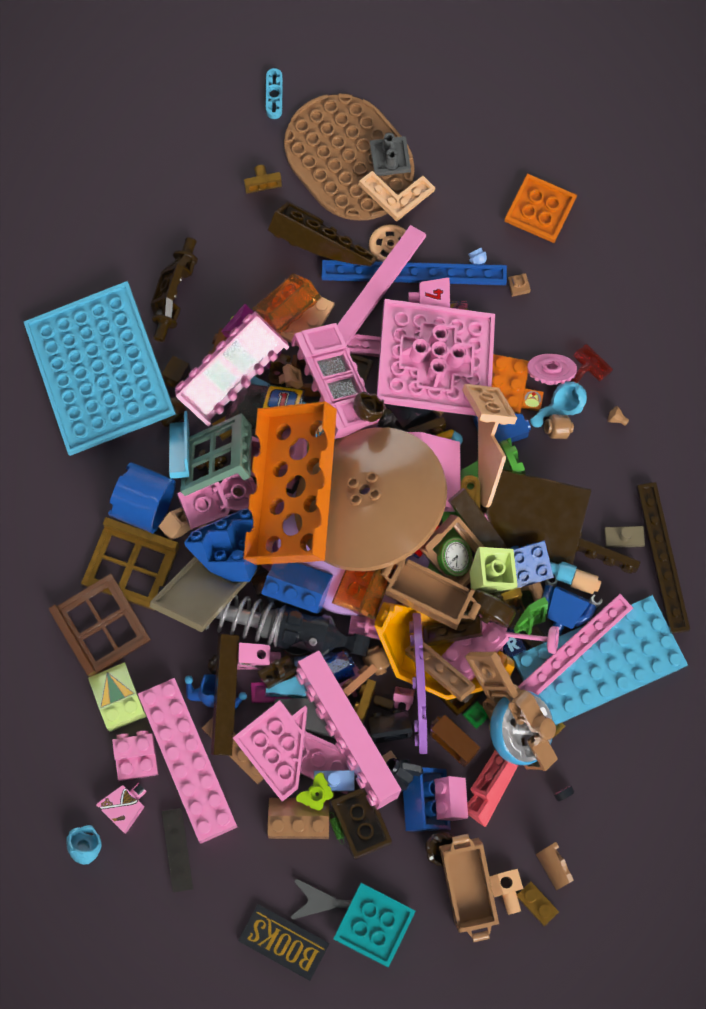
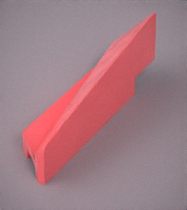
(490, 788)

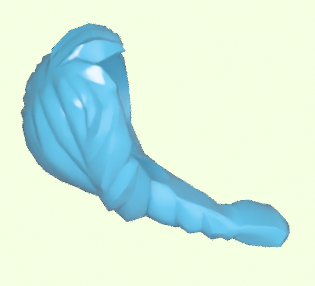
(566, 400)

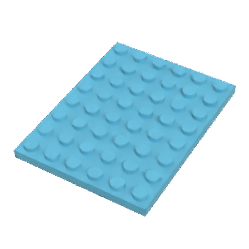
(99, 368)

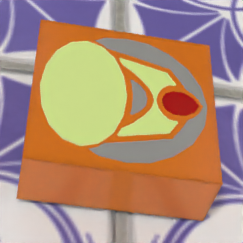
(532, 399)

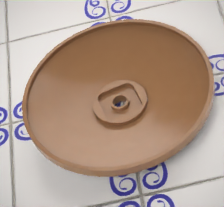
(396, 513)

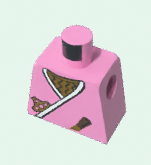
(248, 656)
(123, 806)

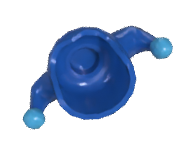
(207, 691)

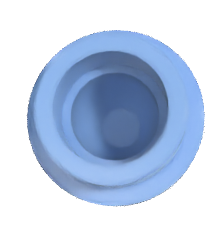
(478, 257)

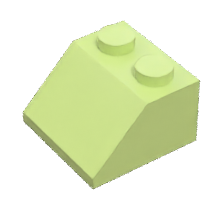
(493, 570)

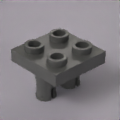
(390, 155)

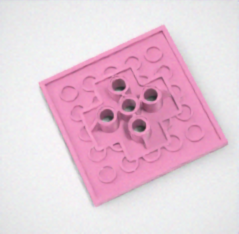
(410, 376)

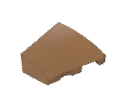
(555, 866)

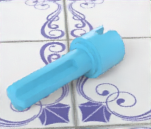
(563, 571)

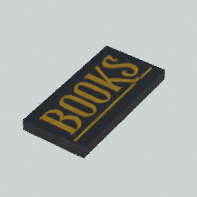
(283, 942)

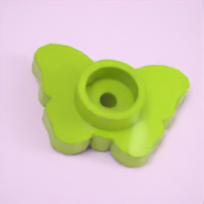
(309, 797)

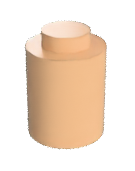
(585, 582)

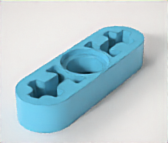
(270, 87)

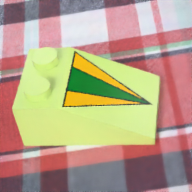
(117, 697)

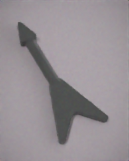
(317, 901)

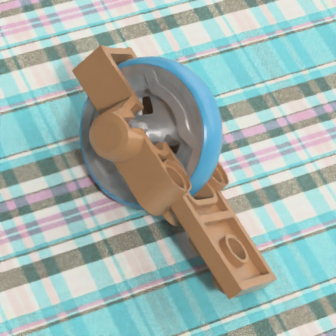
(527, 737)

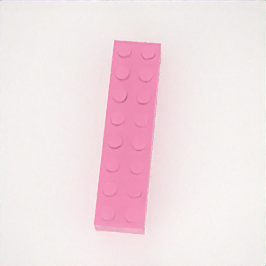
(347, 730)
(187, 761)

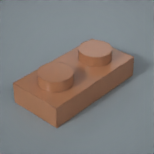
(364, 673)

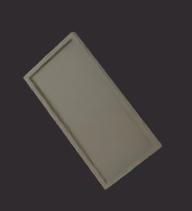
(196, 595)

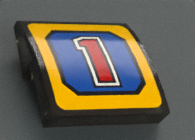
(282, 396)

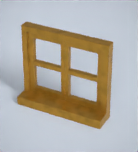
(140, 539)

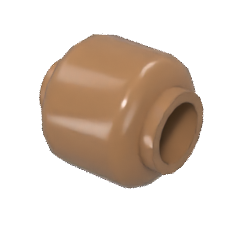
(558, 426)
(378, 657)

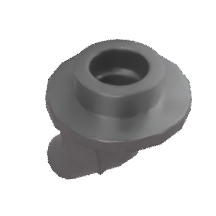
(388, 420)

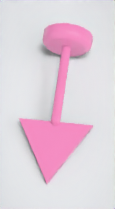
(552, 639)

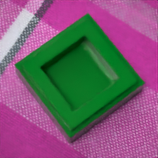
(476, 715)

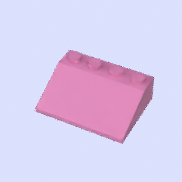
(449, 456)

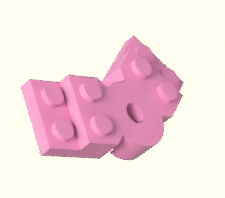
(217, 500)

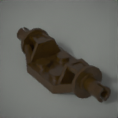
(166, 289)

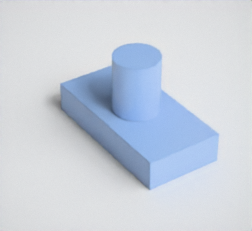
(339, 780)

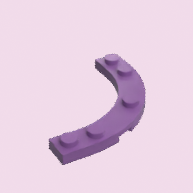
(419, 683)

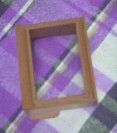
(451, 522)

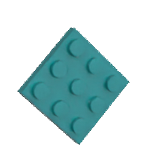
(374, 924)

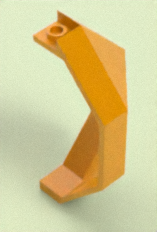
(394, 633)

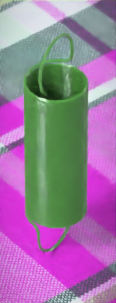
(336, 828)

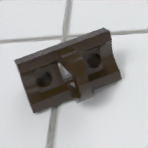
(285, 670)

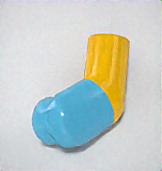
(451, 434)

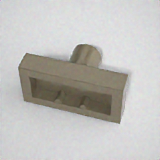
(624, 537)

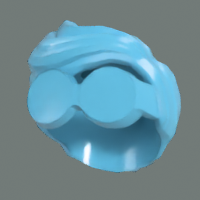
(83, 847)

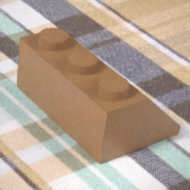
(297, 821)

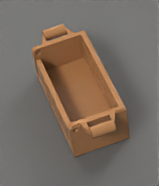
(430, 593)
(469, 886)

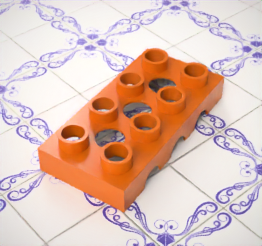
(271, 488)

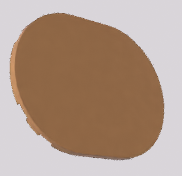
(332, 152)

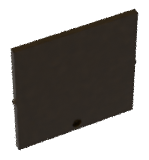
(537, 510)

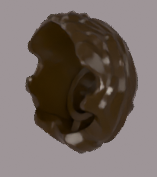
(368, 406)
(433, 844)

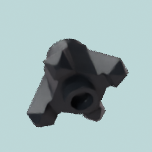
(403, 771)

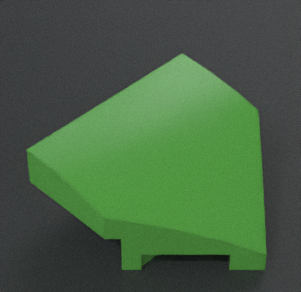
(532, 616)

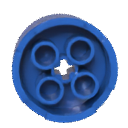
(142, 497)

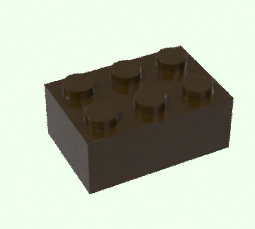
(361, 823)

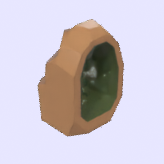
(531, 594)

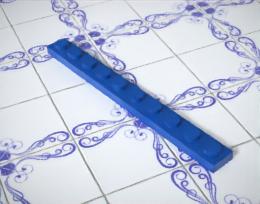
(419, 272)

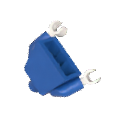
(566, 607)

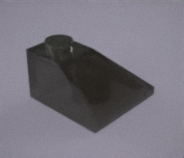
(247, 403)

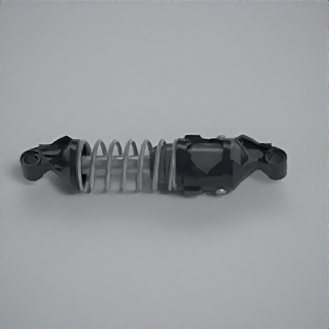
(291, 628)

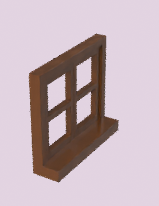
(76, 639)

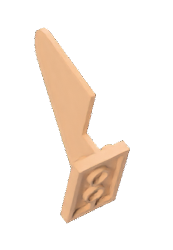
(491, 410)

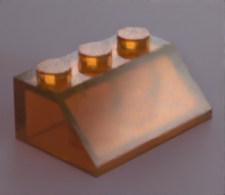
(287, 302)
(362, 591)

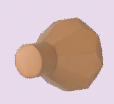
(617, 416)

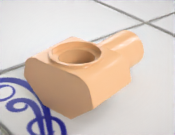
(509, 895)

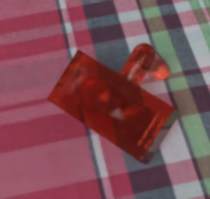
(591, 362)

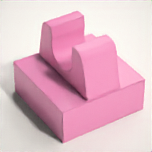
(403, 695)

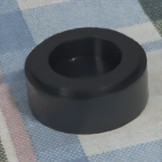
(564, 793)

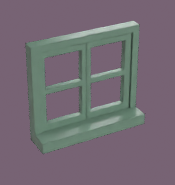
(240, 454)

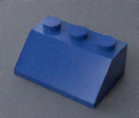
(298, 585)
(421, 802)

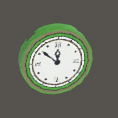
(454, 556)

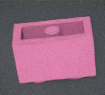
(451, 798)

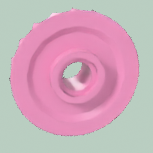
(552, 369)

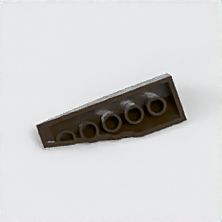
(310, 234)

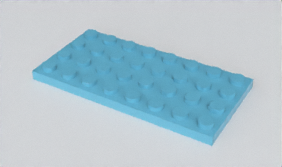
(621, 661)

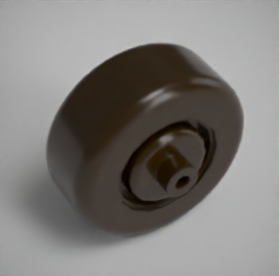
(493, 608)

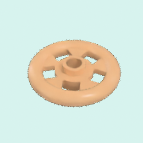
(380, 233)

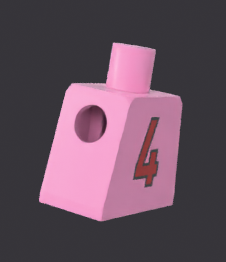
(432, 293)

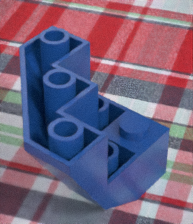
(222, 546)

